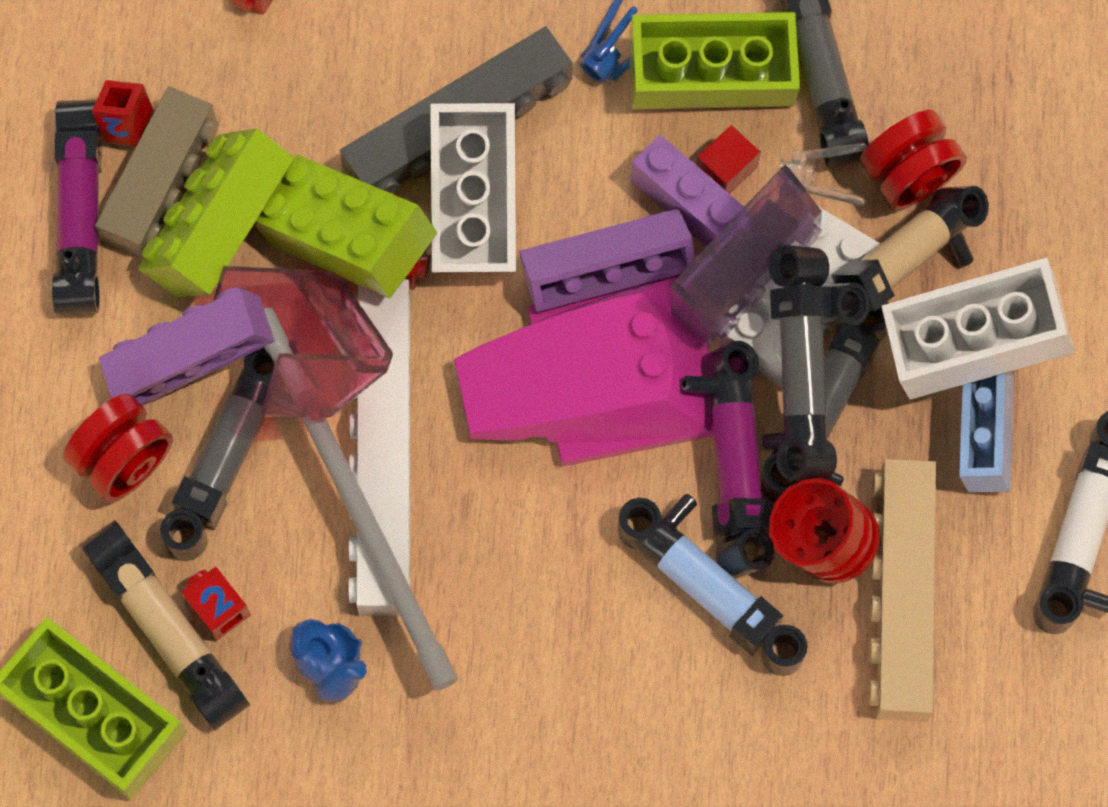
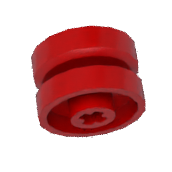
(913, 159)
(117, 447)

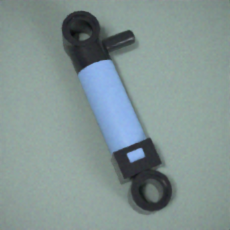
(750, 620)

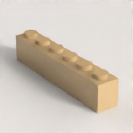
(905, 591)

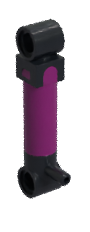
(79, 164)
(741, 509)

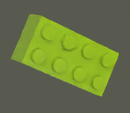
(713, 60)
(215, 212)
(345, 226)
(89, 708)

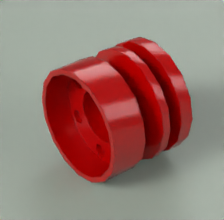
(824, 530)

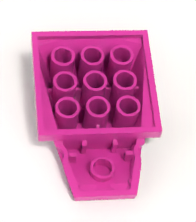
(591, 378)

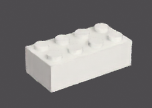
(473, 187)
(755, 325)
(978, 329)

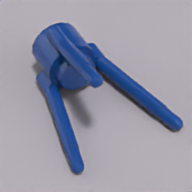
(601, 58)

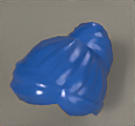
(328, 658)

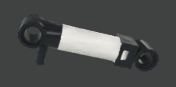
(1078, 540)

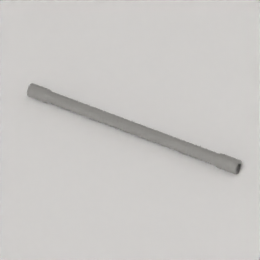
(429, 650)

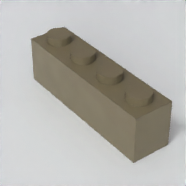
(157, 171)

